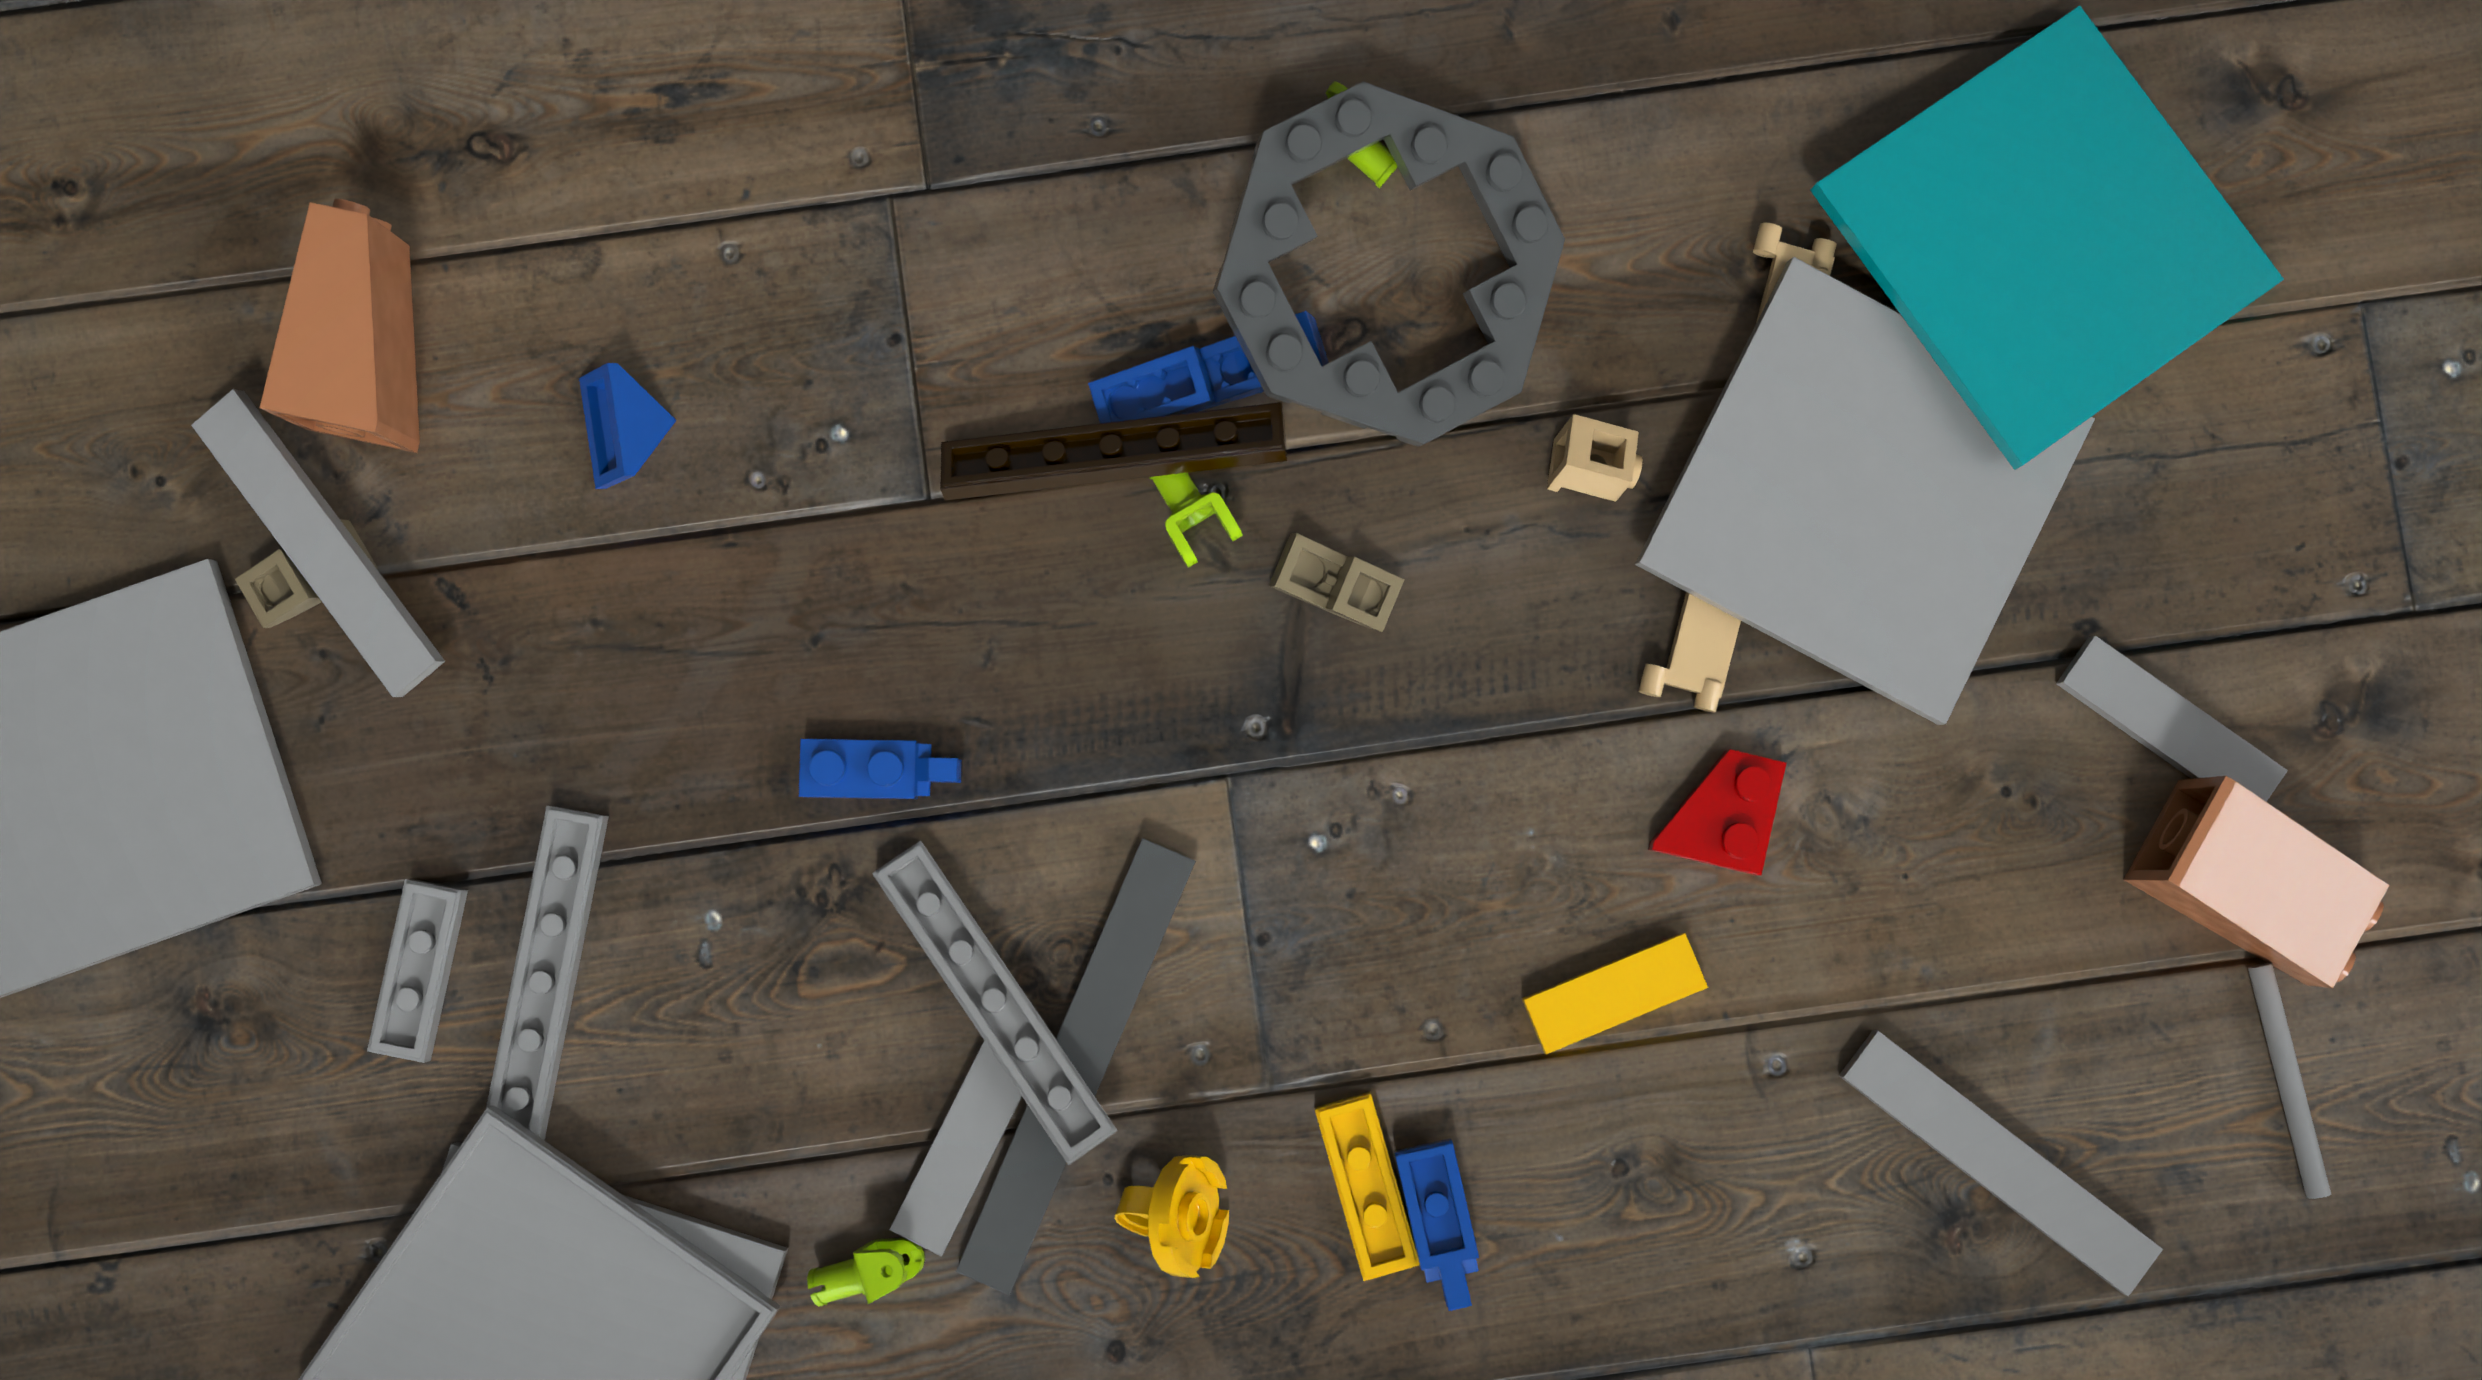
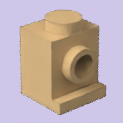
(1594, 458)

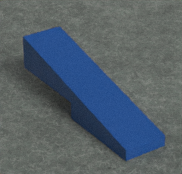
(1187, 380)

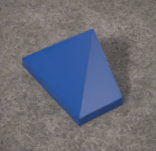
(621, 423)

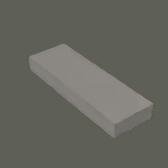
(417, 970)

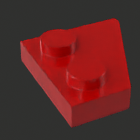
(1727, 815)

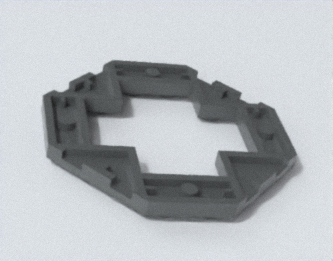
(1274, 224)

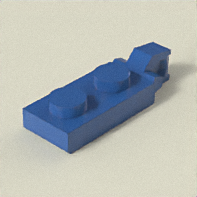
(871, 769)
(1439, 1217)

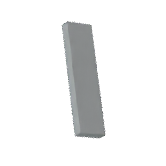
(2165, 720)
(958, 1155)

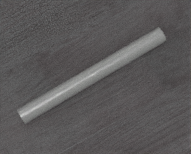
(2289, 1081)

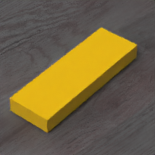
(1614, 993)
(1367, 1186)

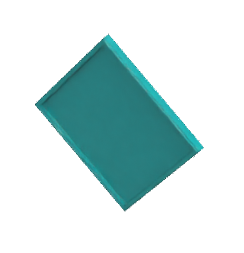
(2046, 236)

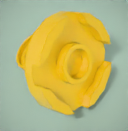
(1179, 1215)

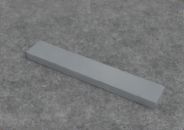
(318, 543)
(547, 966)
(995, 1003)
(2001, 1162)

